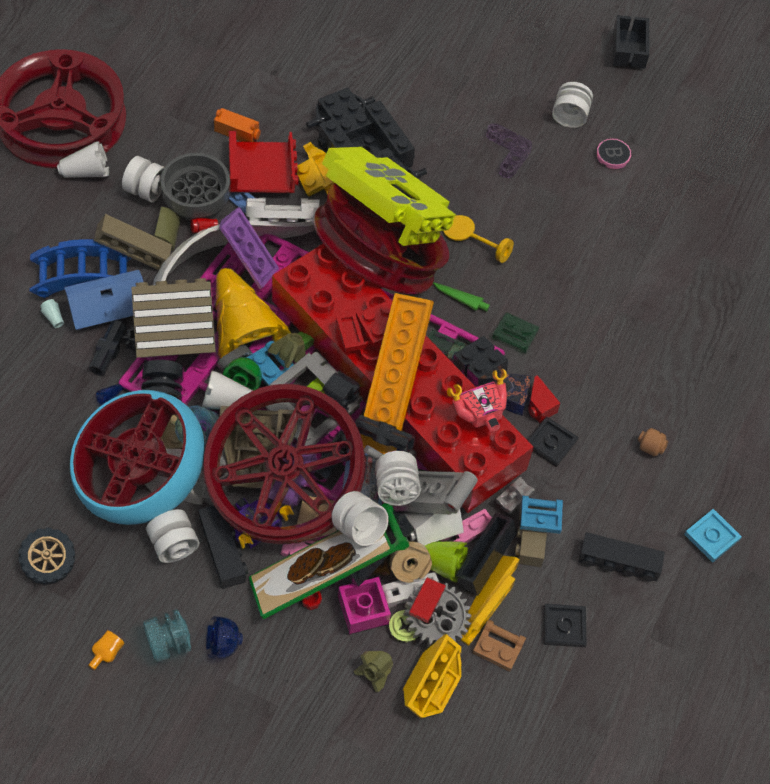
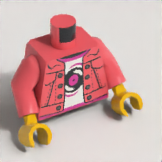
(482, 404)

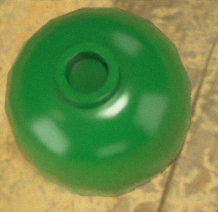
(244, 372)

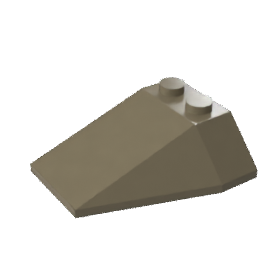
(240, 447)

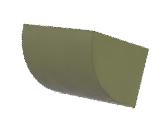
(168, 226)

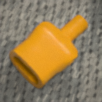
(106, 649)

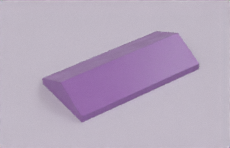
(248, 247)

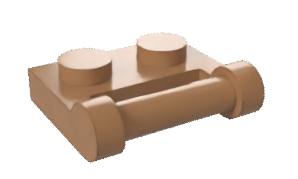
(496, 651)

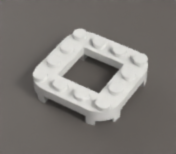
(257, 209)

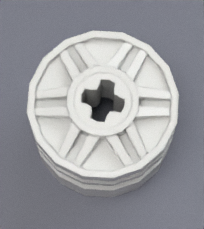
(572, 104)
(397, 478)

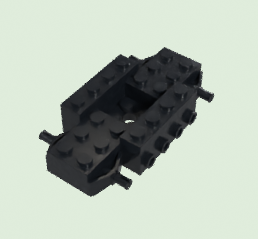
(360, 122)

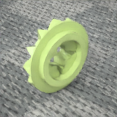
(395, 626)

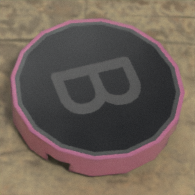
(613, 153)

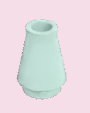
(52, 312)

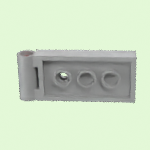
(441, 492)

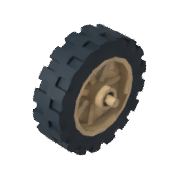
(42, 536)

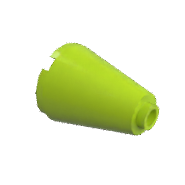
(447, 557)

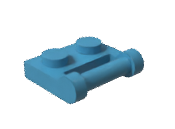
(269, 370)
(541, 519)

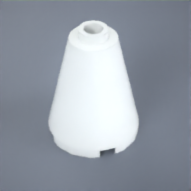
(85, 163)
(222, 391)

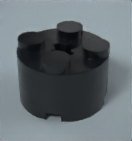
(342, 389)

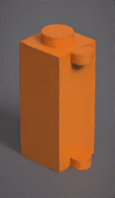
(246, 129)

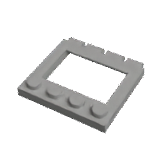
(315, 364)

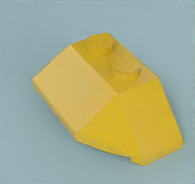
(434, 678)

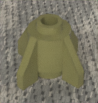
(289, 347)
(375, 668)

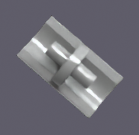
(512, 496)

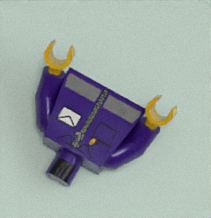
(248, 511)

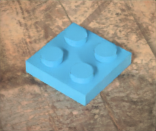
(712, 535)

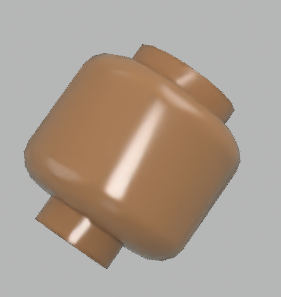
(653, 442)

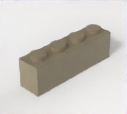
(132, 241)

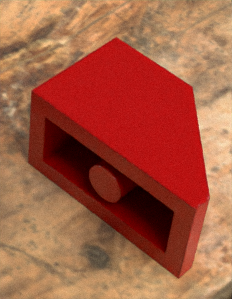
(542, 401)

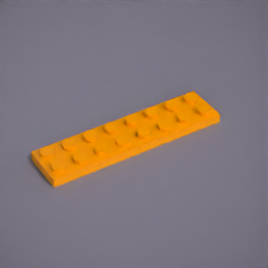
(397, 364)

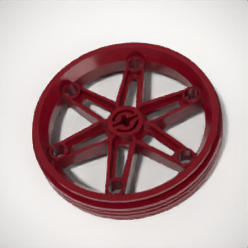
(280, 454)

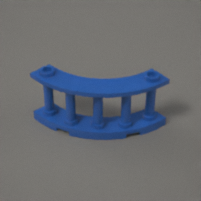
(70, 249)

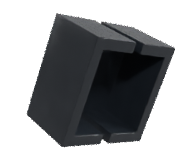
(481, 361)

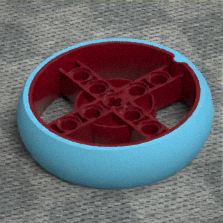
(133, 454)

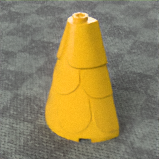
(242, 314)

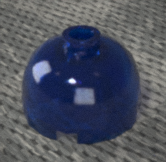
(223, 638)

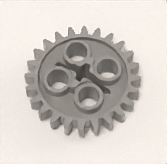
(433, 631)

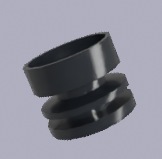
(163, 377)

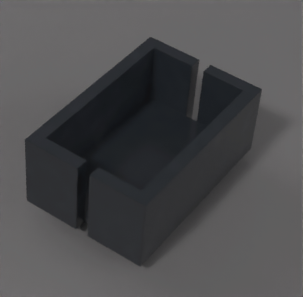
(633, 45)

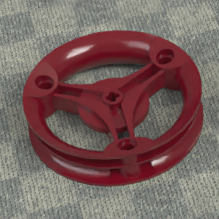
(59, 106)
(377, 251)

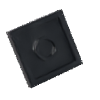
(552, 441)
(565, 625)

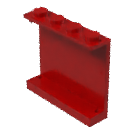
(262, 166)

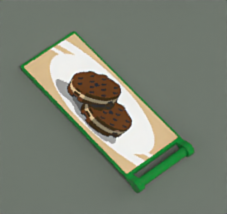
(319, 567)

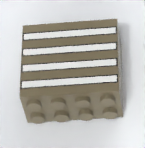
(173, 318)

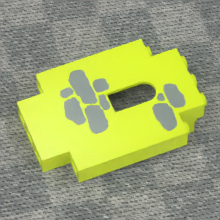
(370, 182)

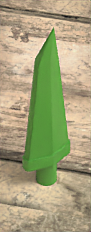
(468, 299)

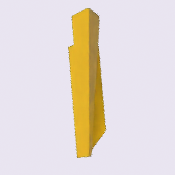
(491, 596)

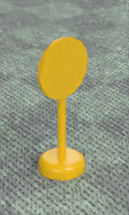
(464, 227)

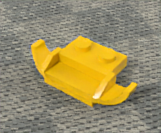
(312, 172)

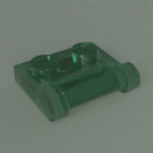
(517, 328)

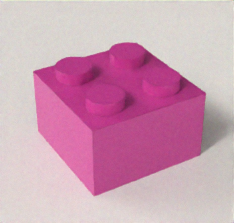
(364, 605)

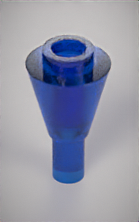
(108, 393)

